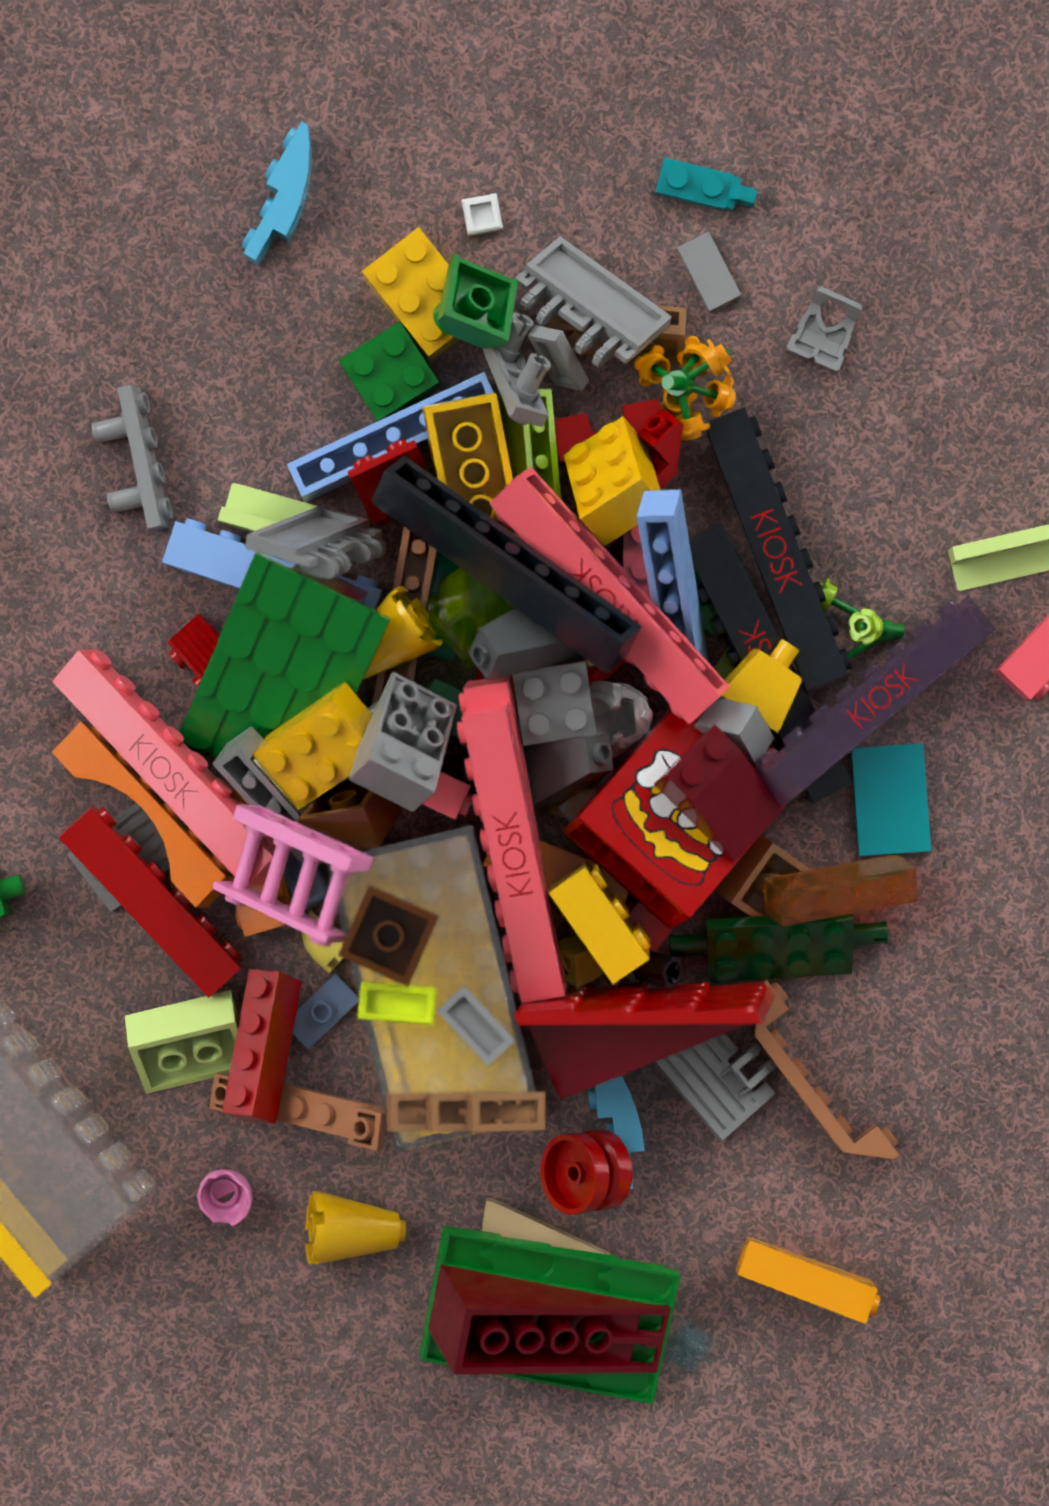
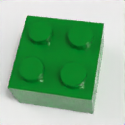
(389, 372)

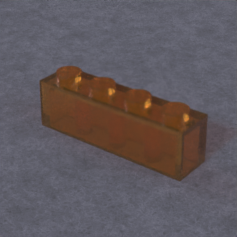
(840, 890)

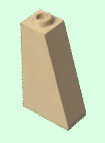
(516, 1224)

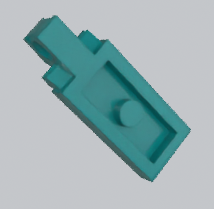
(703, 186)

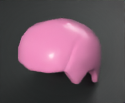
(219, 1184)

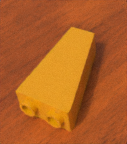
(809, 1280)

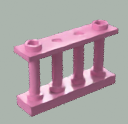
(315, 850)

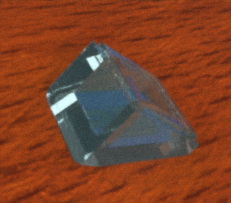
(688, 1345)

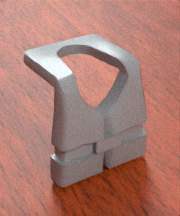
(824, 343)

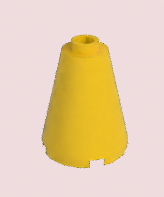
(407, 633)
(349, 1228)

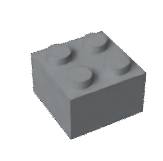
(554, 703)

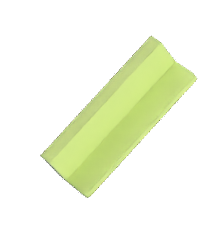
(255, 509)
(1000, 558)

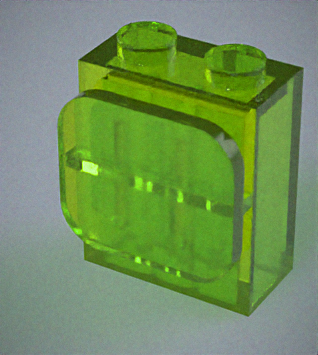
(462, 610)

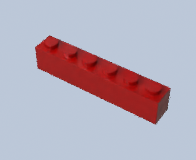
(151, 900)

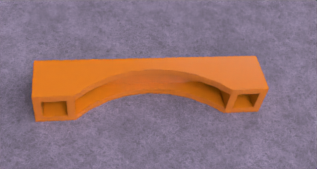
(191, 862)

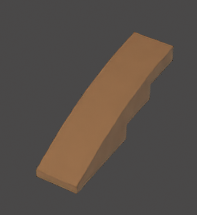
(466, 1111)

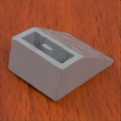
(404, 743)

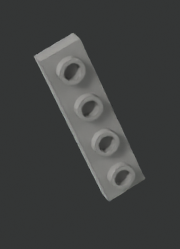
(519, 379)
(149, 472)

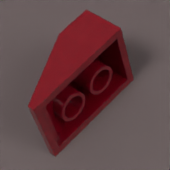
(720, 793)

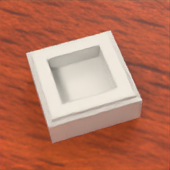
(482, 214)

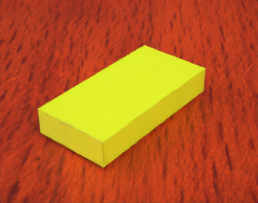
(397, 1003)

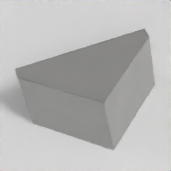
(741, 724)

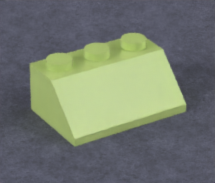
(183, 1041)

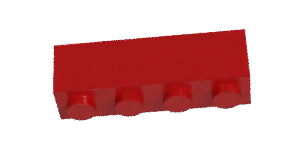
(262, 1046)

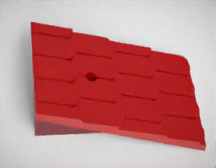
(620, 1028)

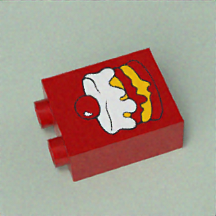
(644, 836)

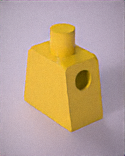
(766, 683)

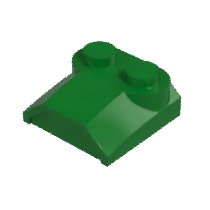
(476, 304)

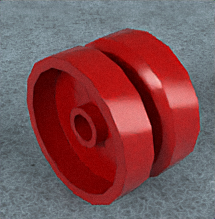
(586, 1171)

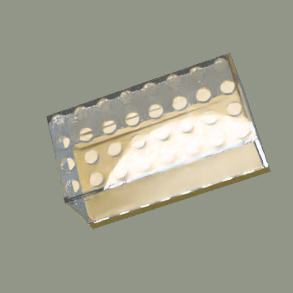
(465, 949)
(58, 1167)

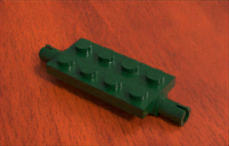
(766, 950)

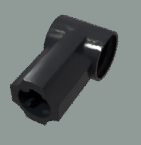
(658, 971)

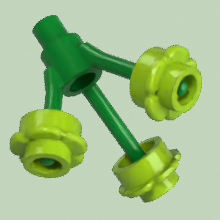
(864, 624)

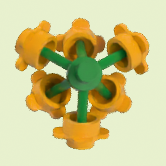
(680, 386)

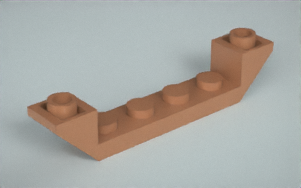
(321, 1111)
(870, 1142)

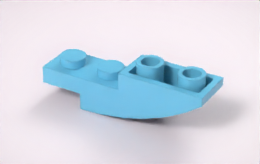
(290, 182)
(615, 1101)

